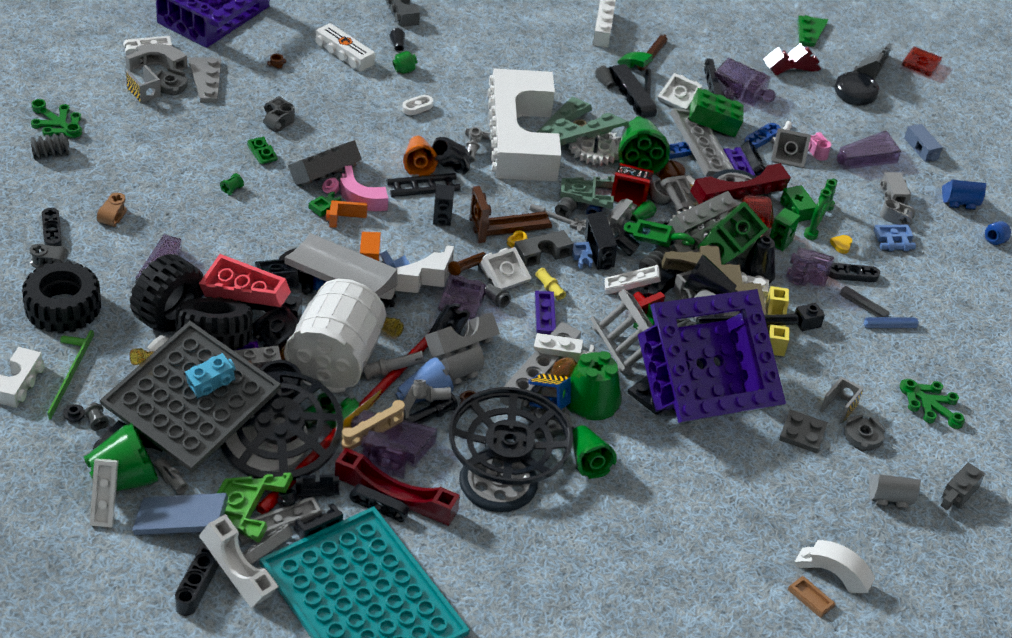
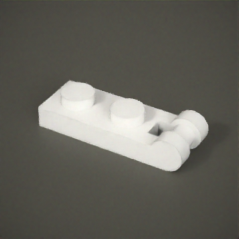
(131, 44)

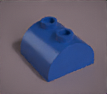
(963, 193)

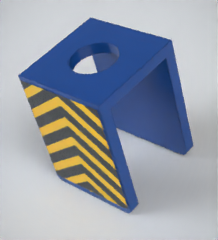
(558, 382)

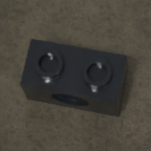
(443, 205)

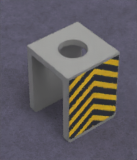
(139, 90)
(838, 390)

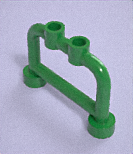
(824, 204)

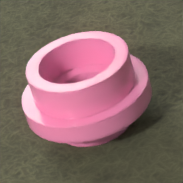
(331, 185)

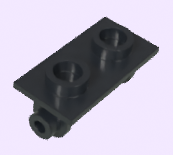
(307, 486)

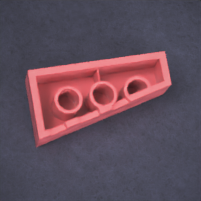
(243, 283)

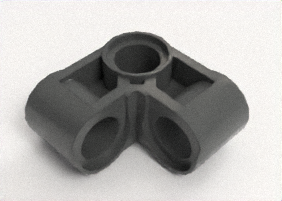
(279, 114)

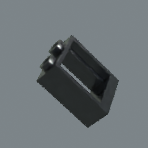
(601, 240)

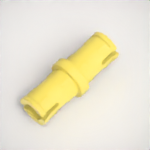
(550, 283)

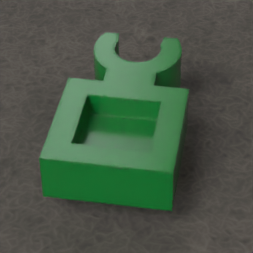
(322, 204)

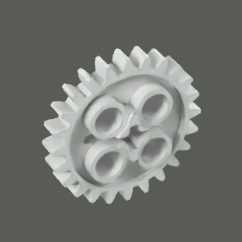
(606, 148)

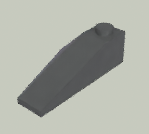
(874, 63)

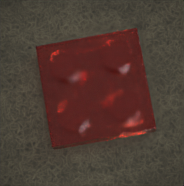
(922, 61)

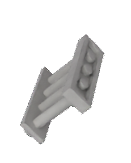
(636, 315)

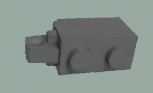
(962, 486)

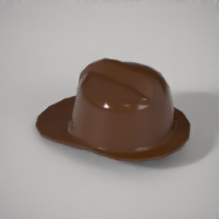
(671, 169)

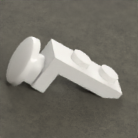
(560, 346)

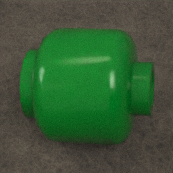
(404, 62)

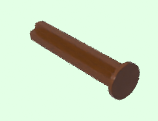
(456, 268)

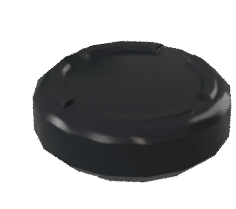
(856, 88)

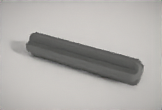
(864, 302)

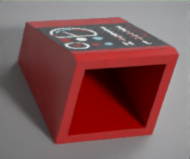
(632, 184)

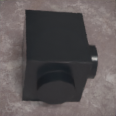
(809, 316)

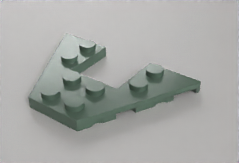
(568, 131)

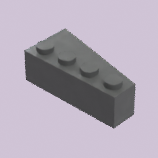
(324, 163)

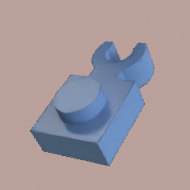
(583, 253)

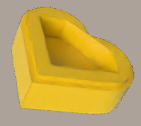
(517, 236)
(841, 243)

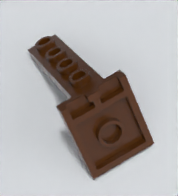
(501, 225)

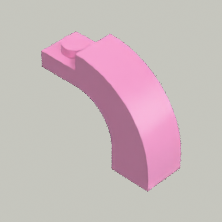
(354, 192)

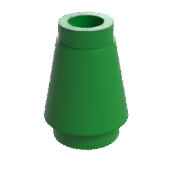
(644, 211)

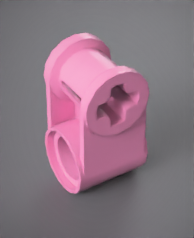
(819, 146)

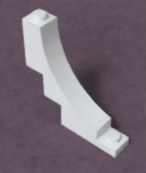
(428, 271)

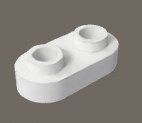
(417, 105)

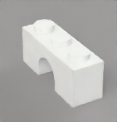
(25, 366)

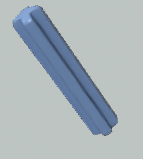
(891, 322)

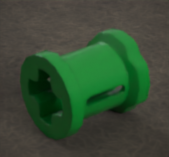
(231, 184)

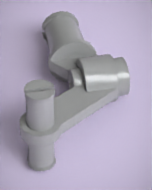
(475, 136)
(422, 390)

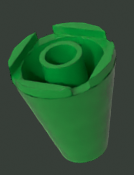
(592, 453)

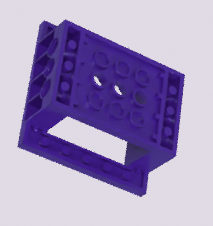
(207, 19)
(747, 366)

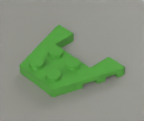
(243, 498)

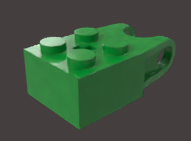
(729, 238)

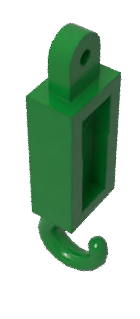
(659, 233)

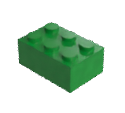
(716, 112)

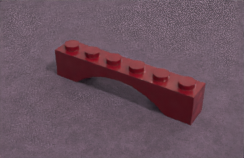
(770, 180)
(431, 502)

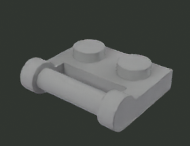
(682, 188)

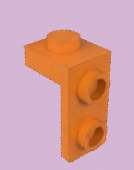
(346, 209)

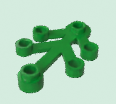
(71, 130)
(913, 389)

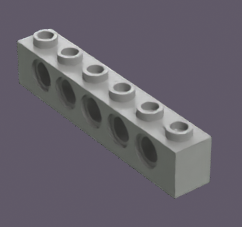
(538, 364)

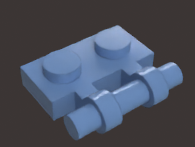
(894, 233)

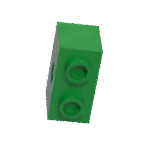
(798, 201)
(784, 229)

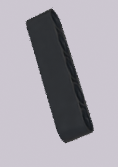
(633, 91)
(195, 581)

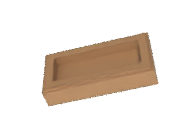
(811, 596)

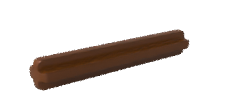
(655, 48)

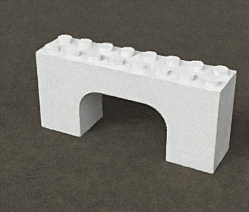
(514, 150)

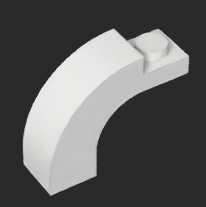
(839, 560)

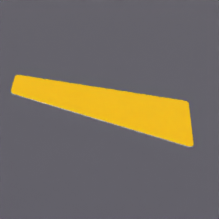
(347, 421)

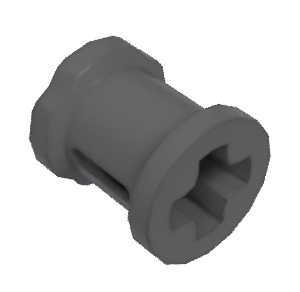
(96, 416)

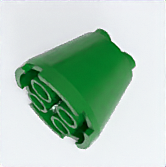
(643, 145)
(595, 386)
(134, 463)

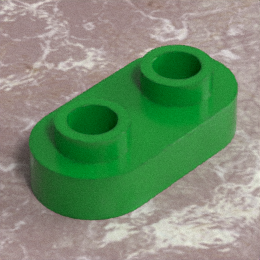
(347, 407)

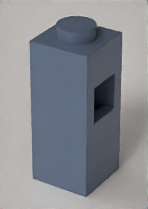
(923, 142)

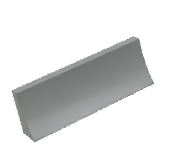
(332, 261)

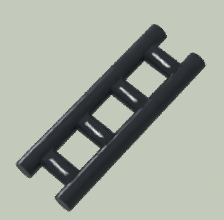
(415, 190)

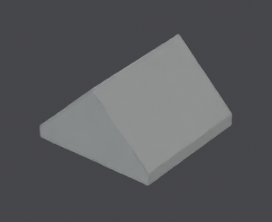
(790, 147)

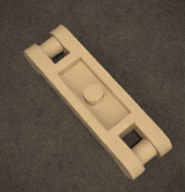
(379, 423)

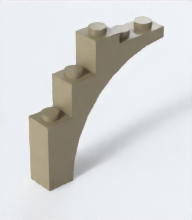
(687, 261)

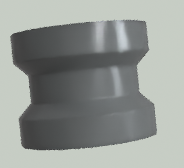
(565, 207)

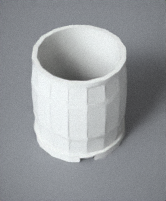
(337, 334)

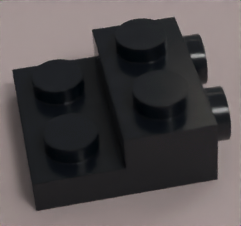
(280, 269)
(275, 326)

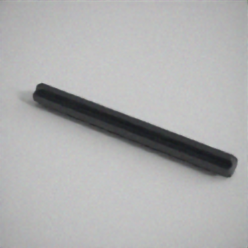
(786, 319)

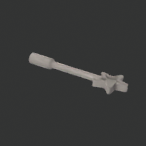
(579, 225)

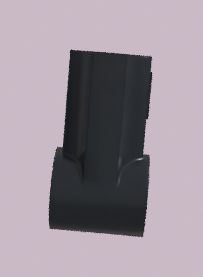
(625, 241)

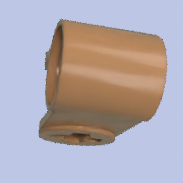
(112, 210)

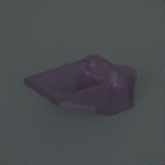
(746, 82)

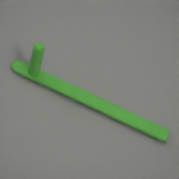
(73, 341)

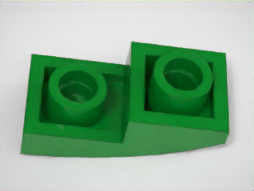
(636, 58)
(261, 150)

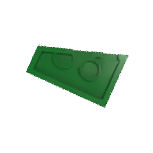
(810, 29)

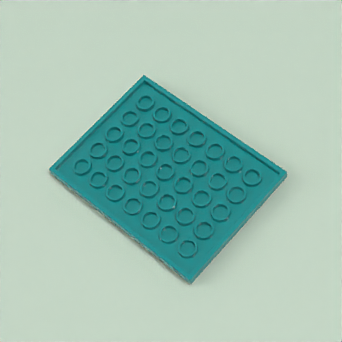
(361, 584)

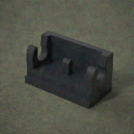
(451, 317)
(319, 523)

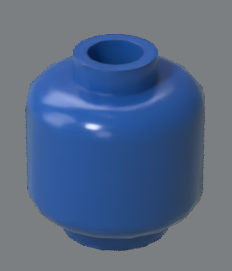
(997, 233)

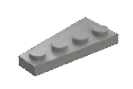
(206, 77)

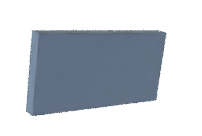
(178, 513)

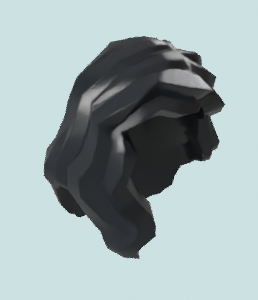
(452, 155)

